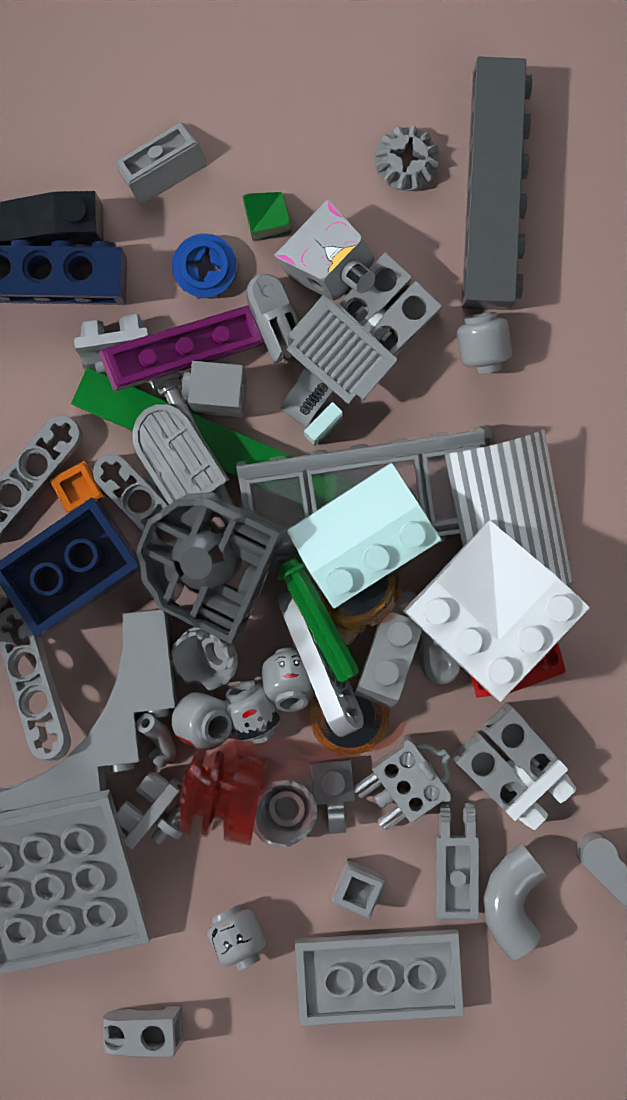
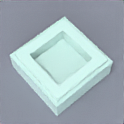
(323, 424)

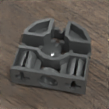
(167, 568)

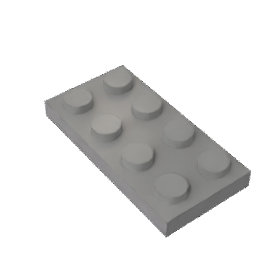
(379, 977)

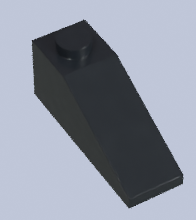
(53, 217)

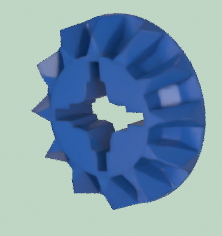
(193, 251)

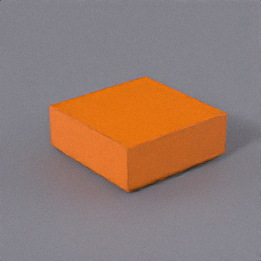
(76, 486)

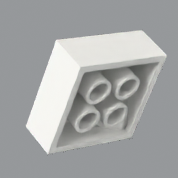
(496, 610)

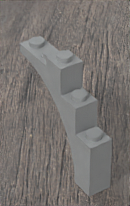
(143, 684)

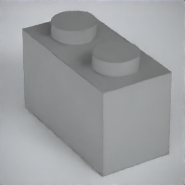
(215, 389)

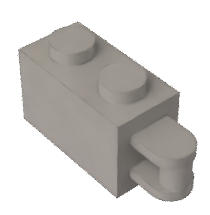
(389, 656)

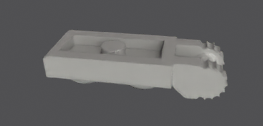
(457, 867)

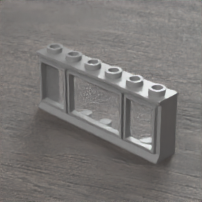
(298, 486)

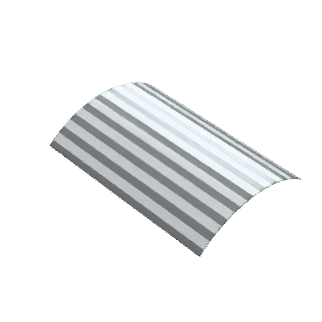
(516, 492)

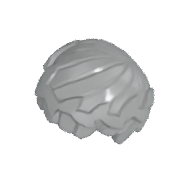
(204, 659)
(284, 813)

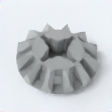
(391, 167)

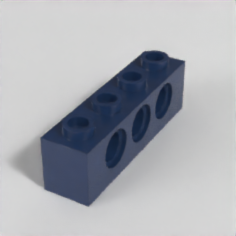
(102, 287)

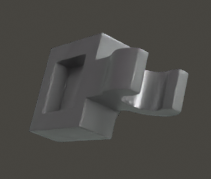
(333, 786)

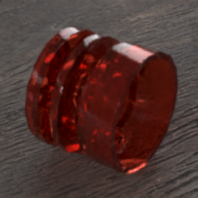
(222, 795)

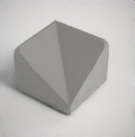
(358, 889)

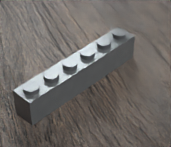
(495, 183)

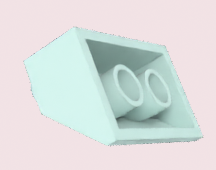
(363, 535)

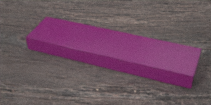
(177, 347)

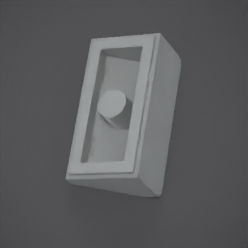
(161, 163)

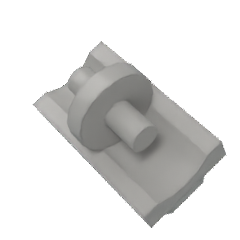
(94, 339)
(160, 794)

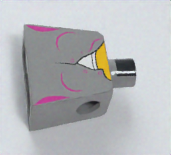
(328, 255)

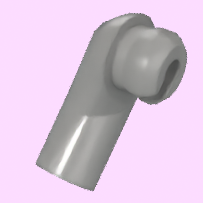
(159, 733)

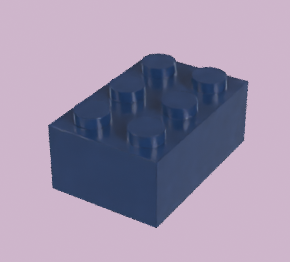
(67, 567)

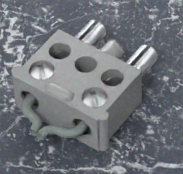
(418, 772)

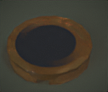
(367, 606)
(363, 740)

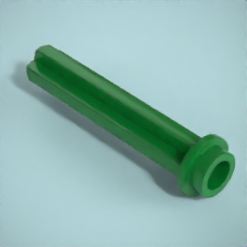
(318, 619)

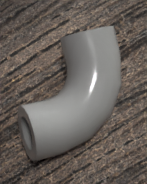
(505, 902)

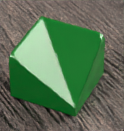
(266, 214)

